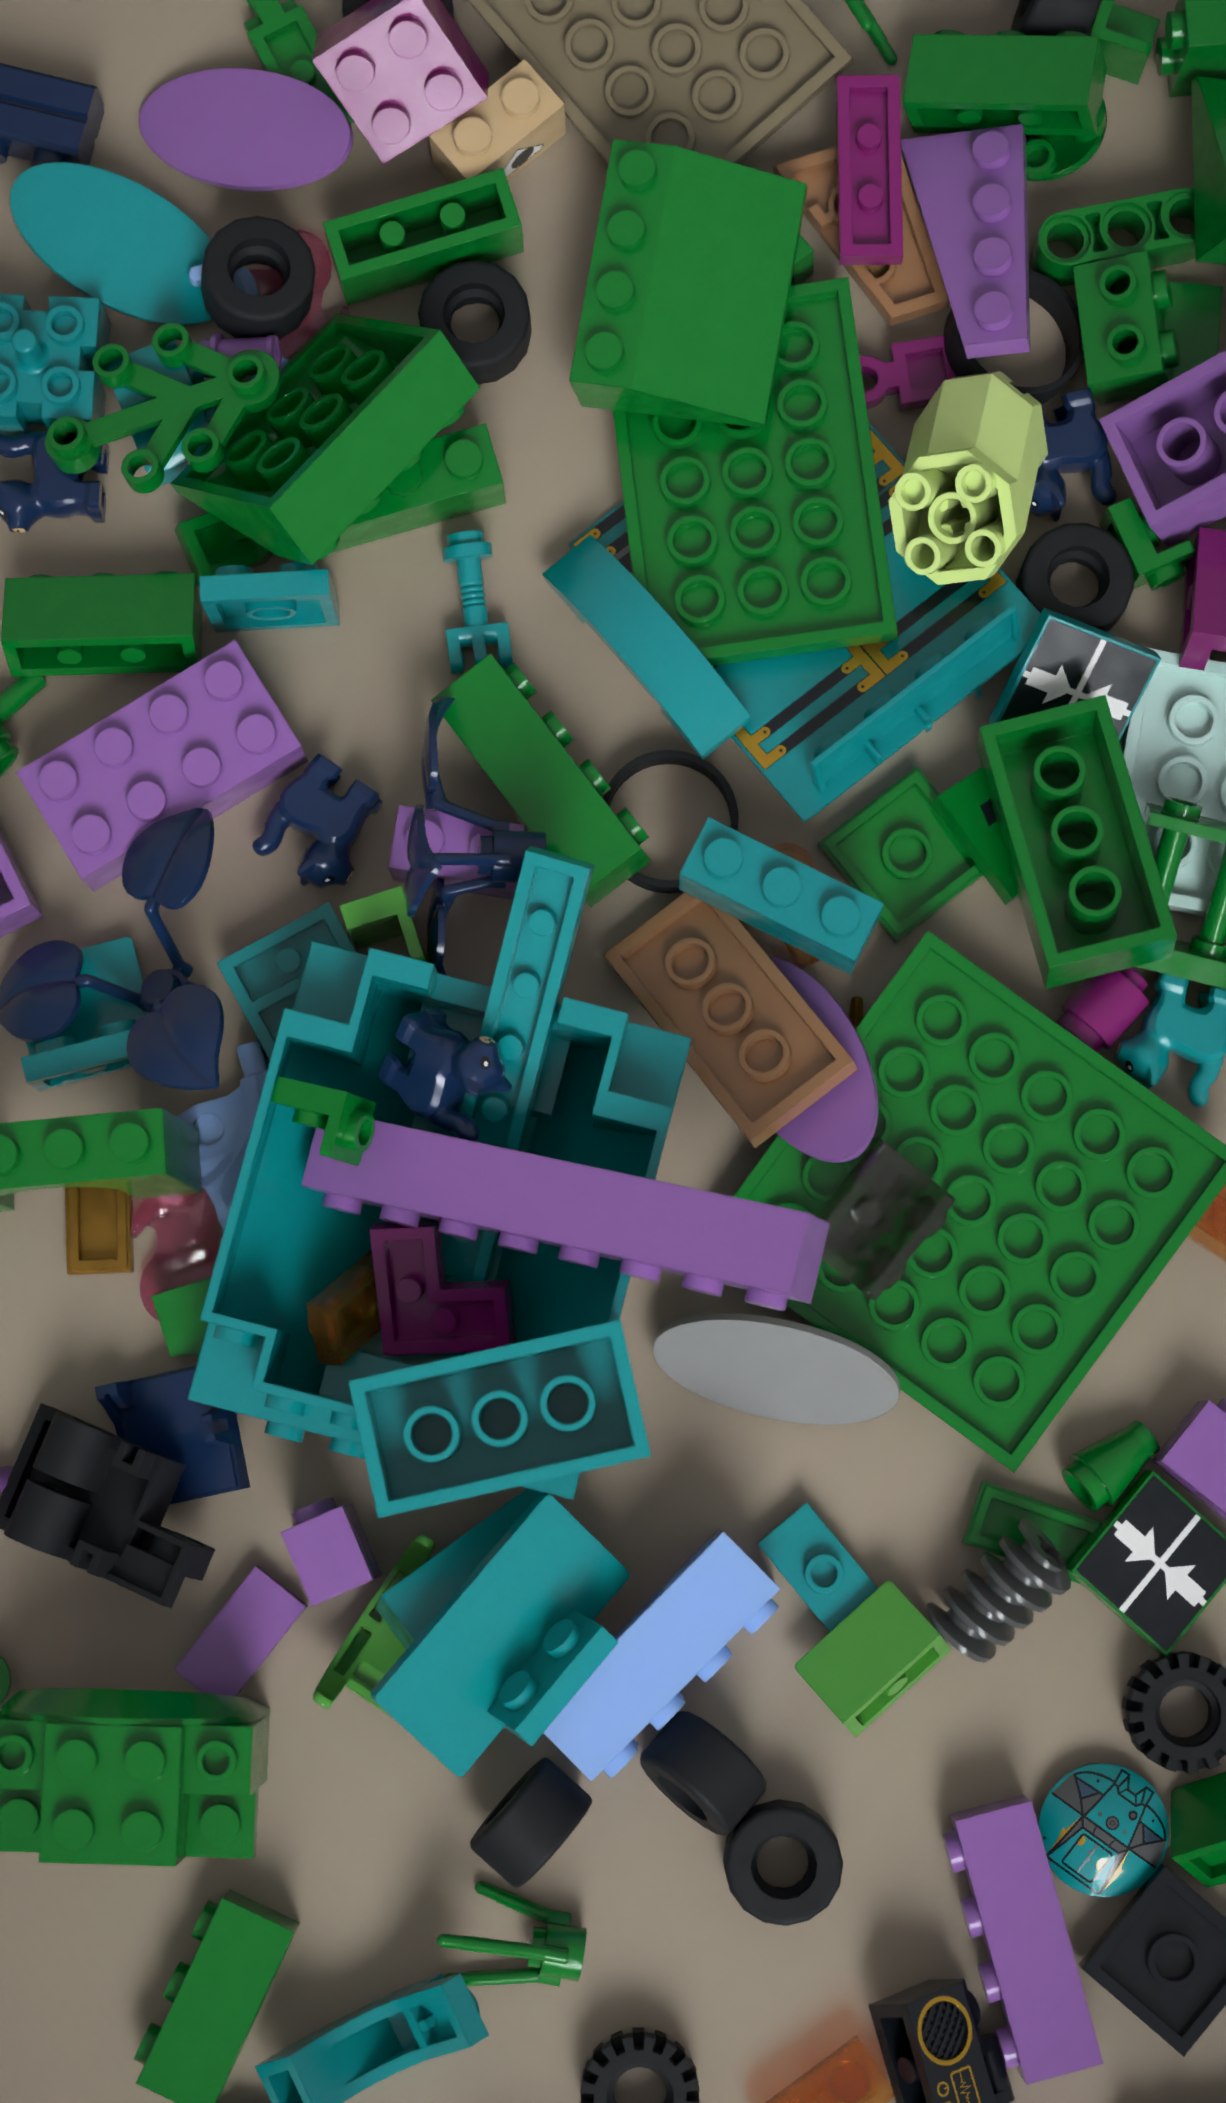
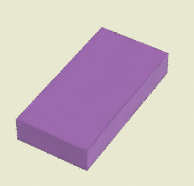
(241, 1635)

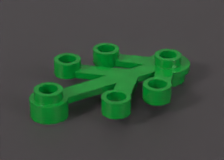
(171, 408)

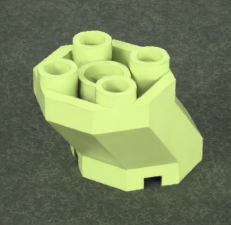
(968, 478)

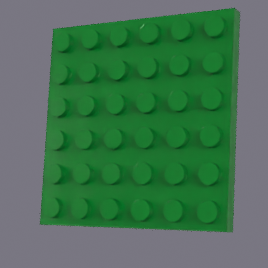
(1061, 1212)

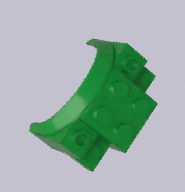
(131, 1775)

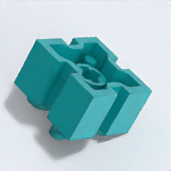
(50, 361)

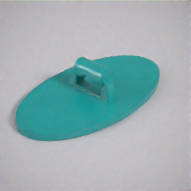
(112, 240)

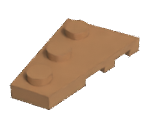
(894, 290)

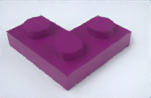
(423, 1310)

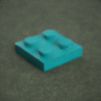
(284, 599)

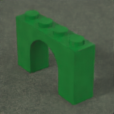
(130, 1151)

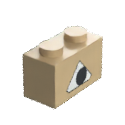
(502, 131)

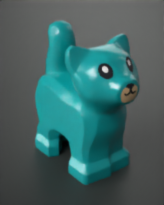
(1178, 1029)

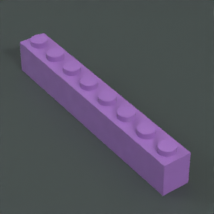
(580, 1210)

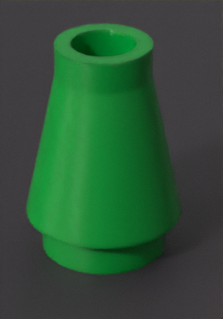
(1108, 1466)

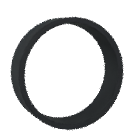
(1062, 310)
(678, 758)

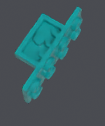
(508, 1640)

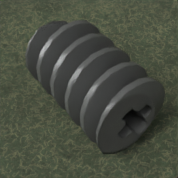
(1004, 1596)

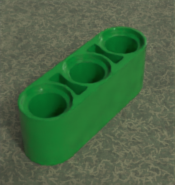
(1088, 233)

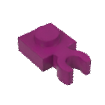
(913, 373)

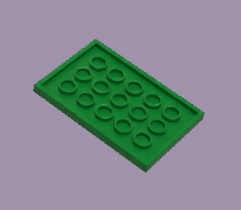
(773, 530)

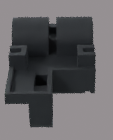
(100, 1506)

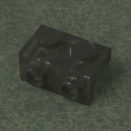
(881, 1218)

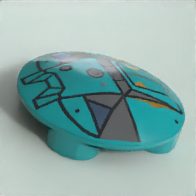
(1103, 1830)

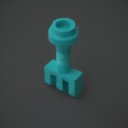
(467, 551)

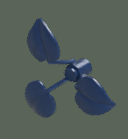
(497, 854)
(185, 1021)

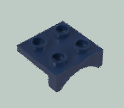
(161, 1419)

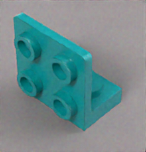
(99, 1032)

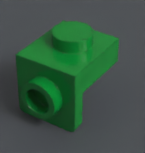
(214, 544)

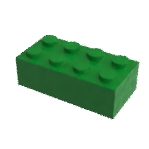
(1076, 842)

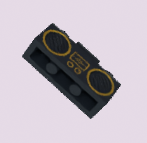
(936, 2046)

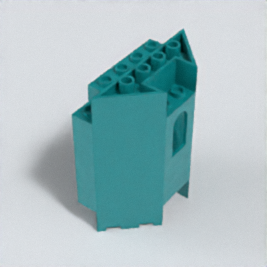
(597, 1104)

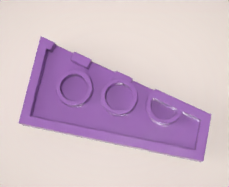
(978, 227)

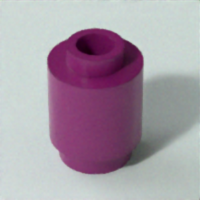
(1104, 1007)

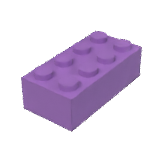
(1176, 450)
(180, 747)

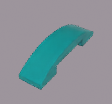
(648, 645)

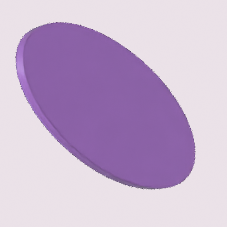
(246, 129)
(846, 1117)

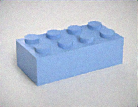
(660, 1652)

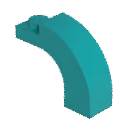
(375, 2042)

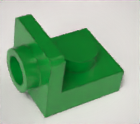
(1140, 543)
(340, 1114)

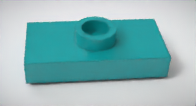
(817, 1566)

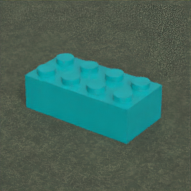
(499, 1418)

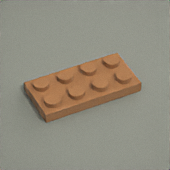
(747, 1024)

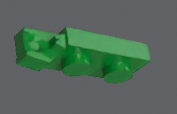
(285, 43)

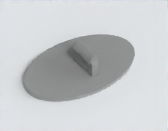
(776, 1368)

